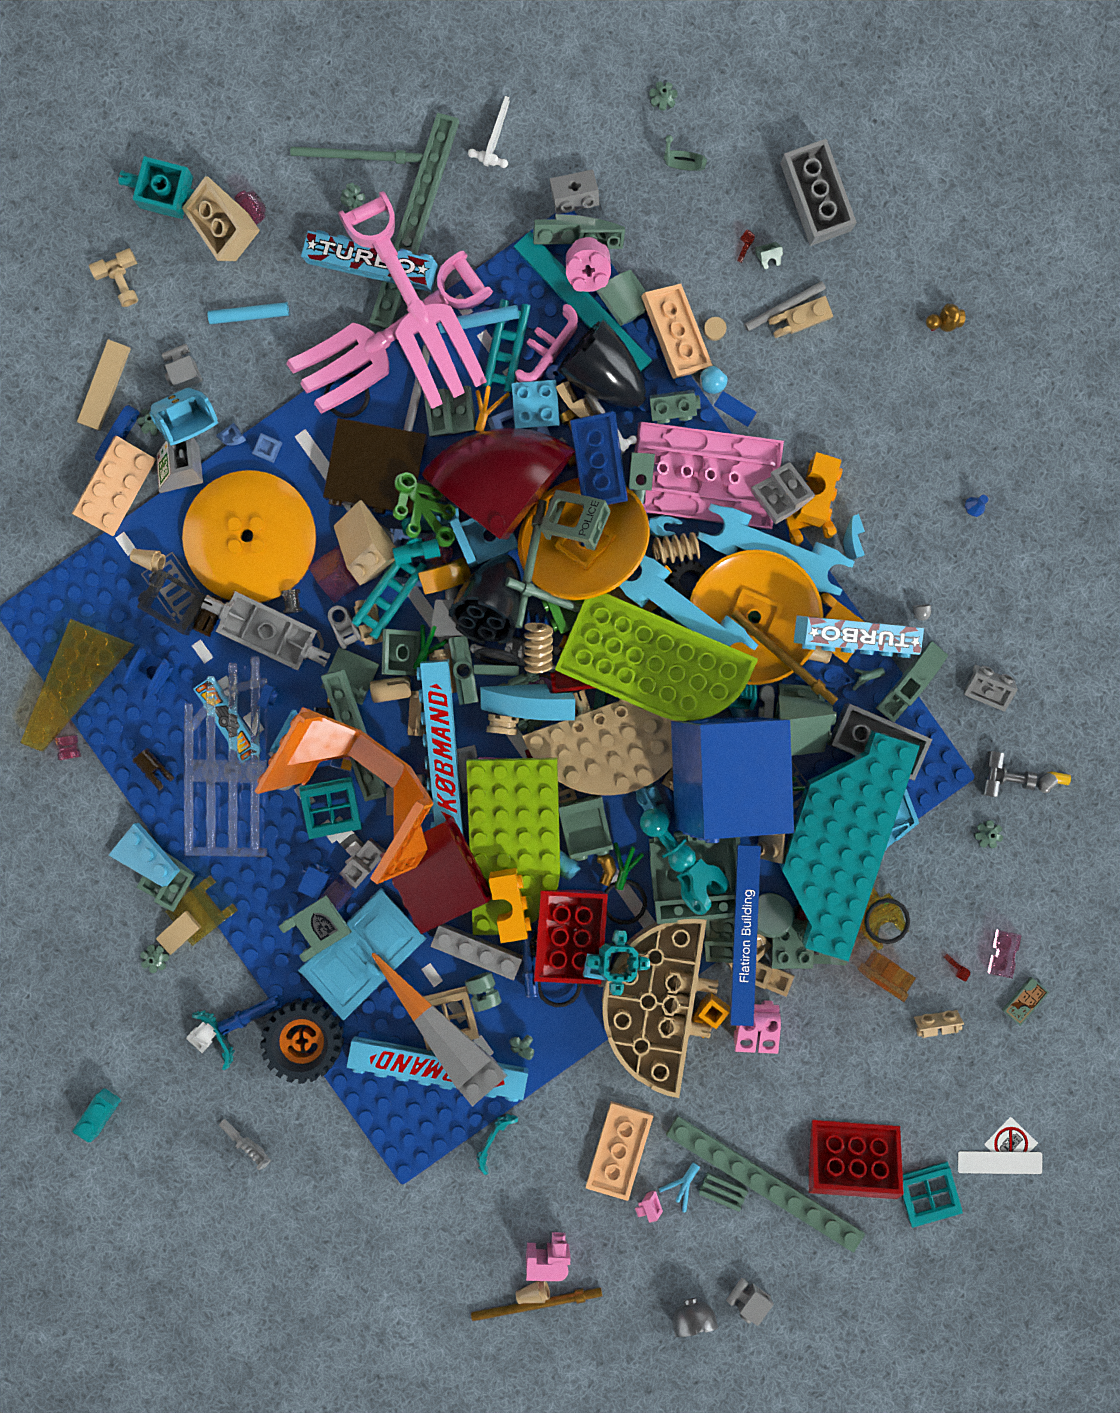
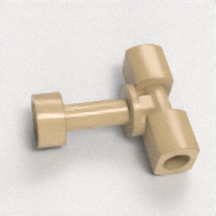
(115, 270)

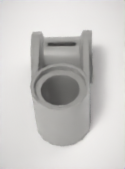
(344, 627)

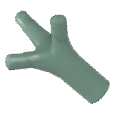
(867, 675)

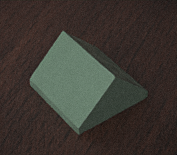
(400, 652)

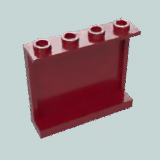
(444, 881)

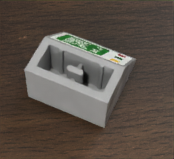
(178, 465)

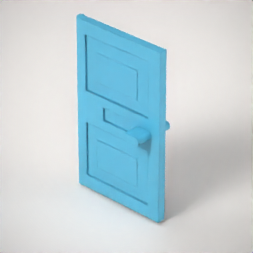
(346, 969)

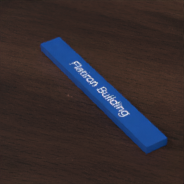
(745, 935)

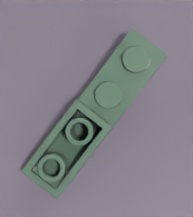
(569, 228)
(912, 682)

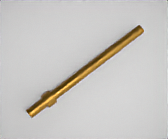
(817, 686)
(578, 1296)

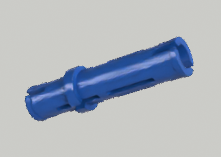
(531, 987)
(242, 1018)

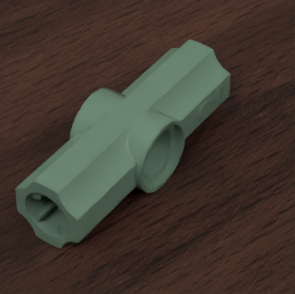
(461, 655)

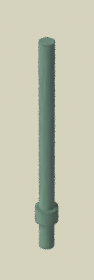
(399, 156)
(531, 558)
(529, 589)

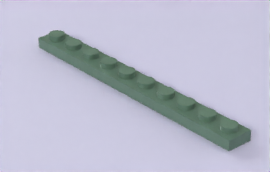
(417, 211)
(765, 1183)

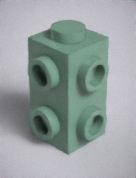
(674, 405)

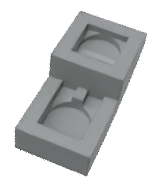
(362, 863)

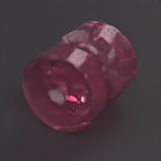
(70, 752)

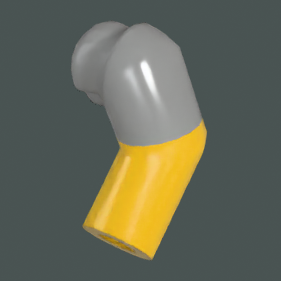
(1051, 779)

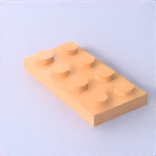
(676, 330)
(113, 486)
(619, 1150)

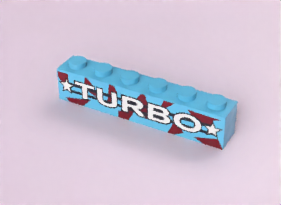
(347, 256)
(858, 635)

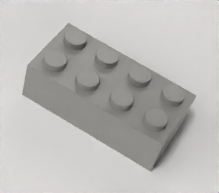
(818, 192)
(854, 728)

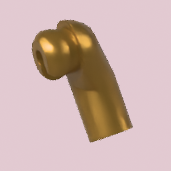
(609, 867)

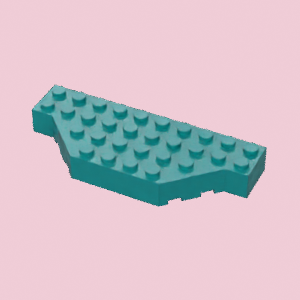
(843, 838)

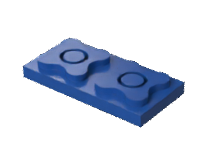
(599, 457)

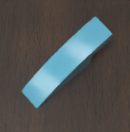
(528, 702)

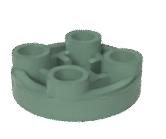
(774, 915)

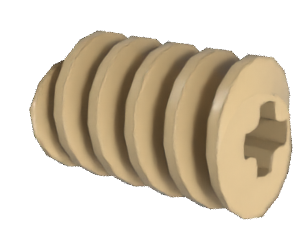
(676, 547)
(539, 647)

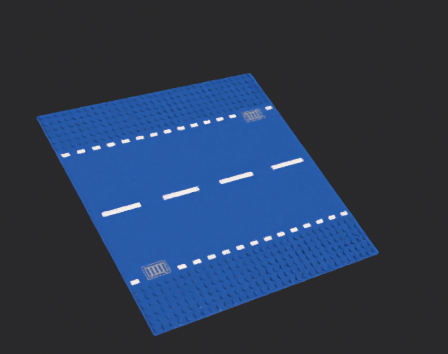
(101, 588)

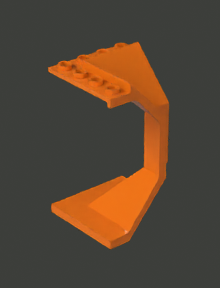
(321, 738)

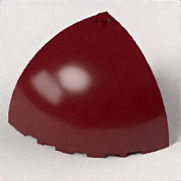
(499, 474)

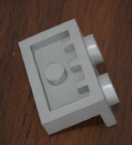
(991, 687)

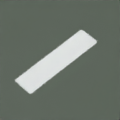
(1000, 1162)

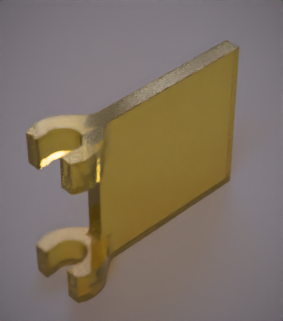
(202, 909)

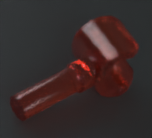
(748, 238)
(962, 973)

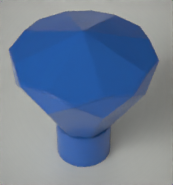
(976, 505)

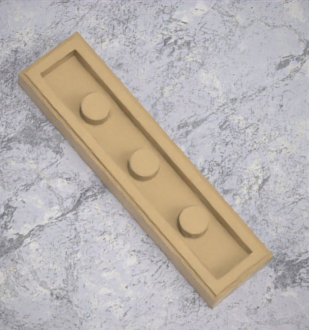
(103, 385)

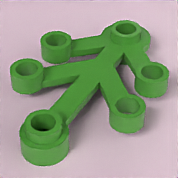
(423, 507)

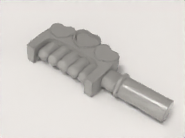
(253, 1150)

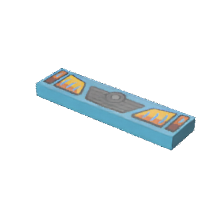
(221, 720)

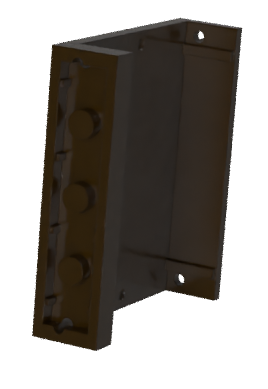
(367, 462)

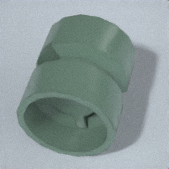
(483, 983)

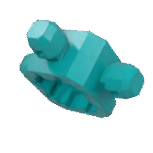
(633, 961)

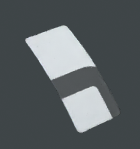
(349, 841)

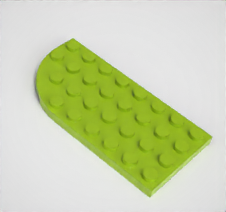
(653, 661)
(514, 826)

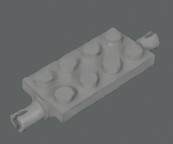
(266, 630)

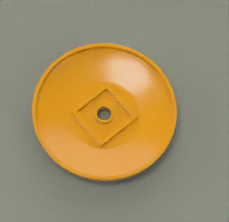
(280, 543)
(581, 573)
(770, 586)

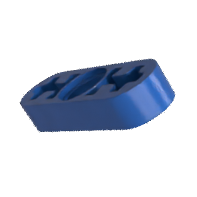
(120, 428)

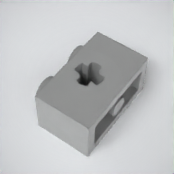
(574, 191)

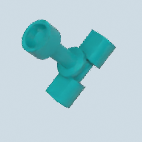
(415, 547)

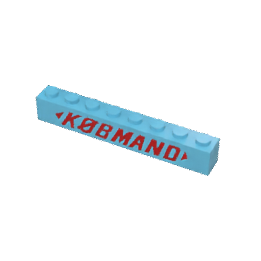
(441, 741)
(423, 1066)

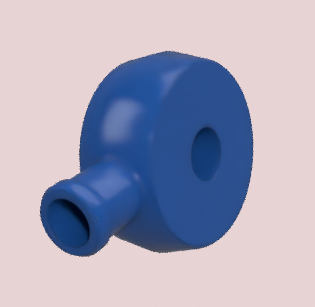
(552, 374)

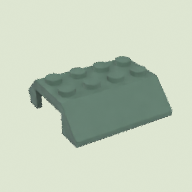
(667, 887)

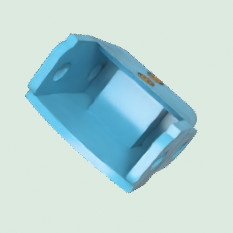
(183, 415)

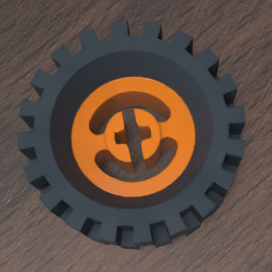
(279, 1041)

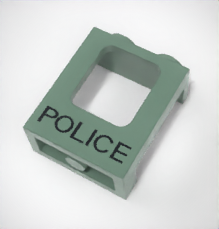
(589, 525)

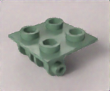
(358, 671)
(789, 950)

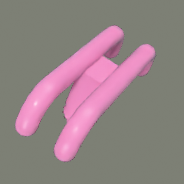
(557, 345)

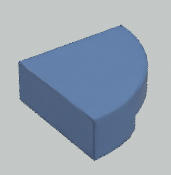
(231, 435)

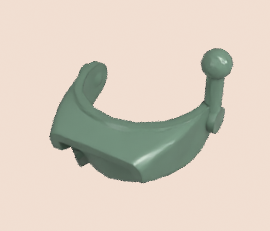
(697, 165)

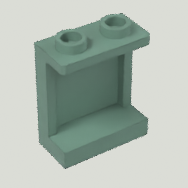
(585, 827)

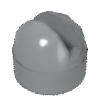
(922, 612)

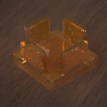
(887, 975)

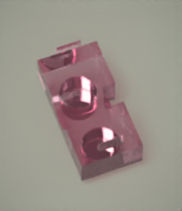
(1004, 961)

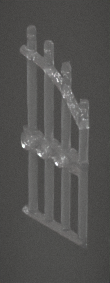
(229, 770)

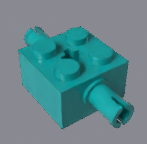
(159, 175)

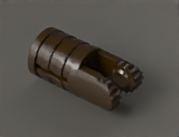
(206, 620)
(149, 765)

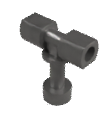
(999, 774)

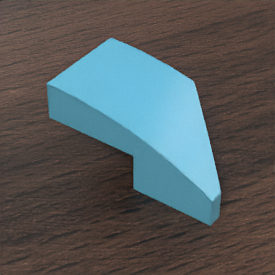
(851, 540)

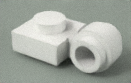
(201, 1036)

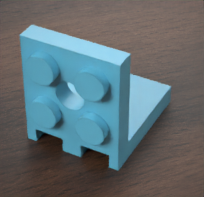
(474, 546)

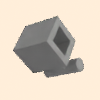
(182, 371)
(753, 1303)

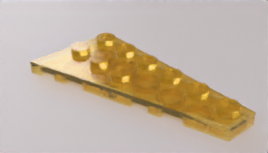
(76, 672)

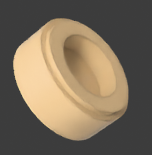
(715, 328)

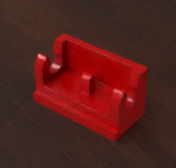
(564, 683)

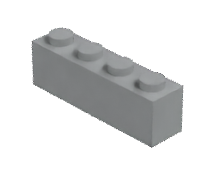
(477, 951)

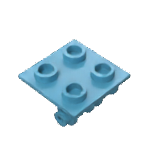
(535, 404)

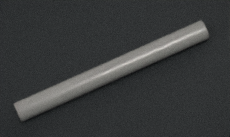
(784, 306)
(415, 397)

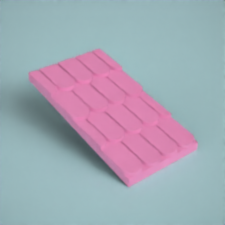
(704, 469)

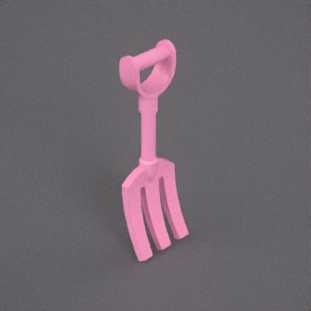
(421, 317)
(373, 346)

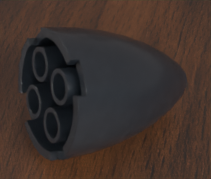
(604, 368)
(486, 602)

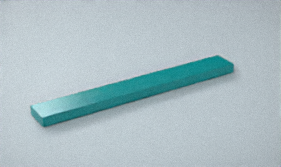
(583, 303)

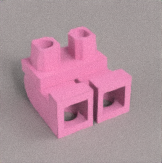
(766, 1028)
(548, 1263)

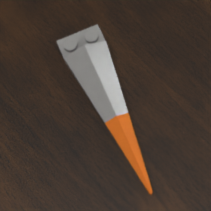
(463, 1060)

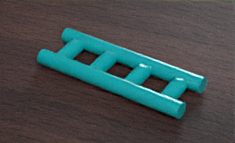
(513, 358)
(390, 608)

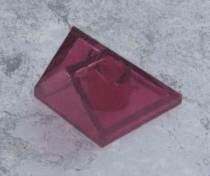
(333, 574)

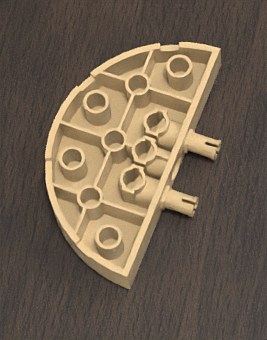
(606, 748)
(654, 1013)

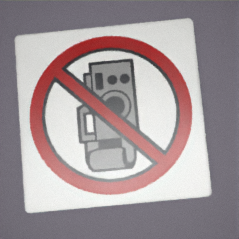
(1011, 1138)

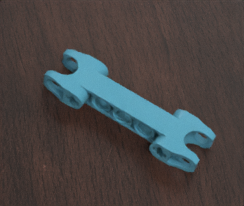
(739, 535)
(652, 587)

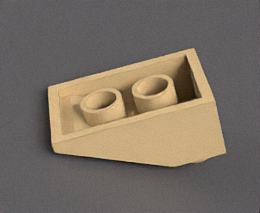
(220, 221)
(363, 544)

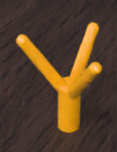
(484, 412)

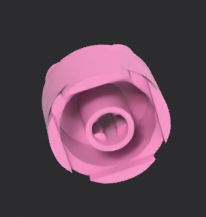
(588, 265)

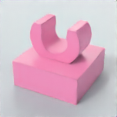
(650, 1206)

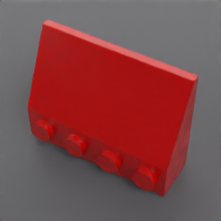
(568, 929)
(855, 1160)

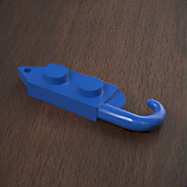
(829, 674)

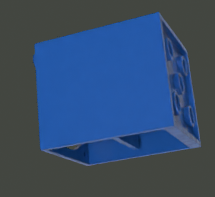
(732, 777)

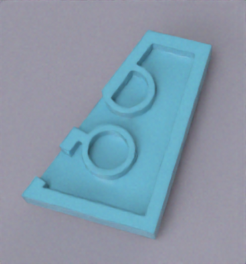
(145, 856)

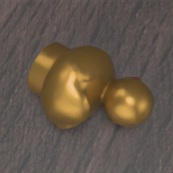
(948, 320)

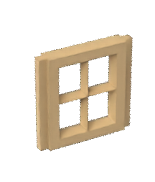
(452, 995)

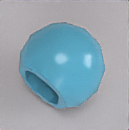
(713, 380)

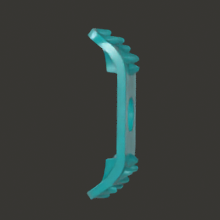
(228, 1050)
(501, 1124)

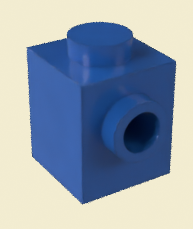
(314, 880)

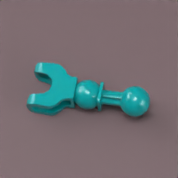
(694, 874)

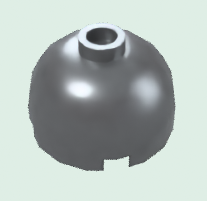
(693, 1318)

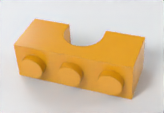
(824, 472)
(507, 886)

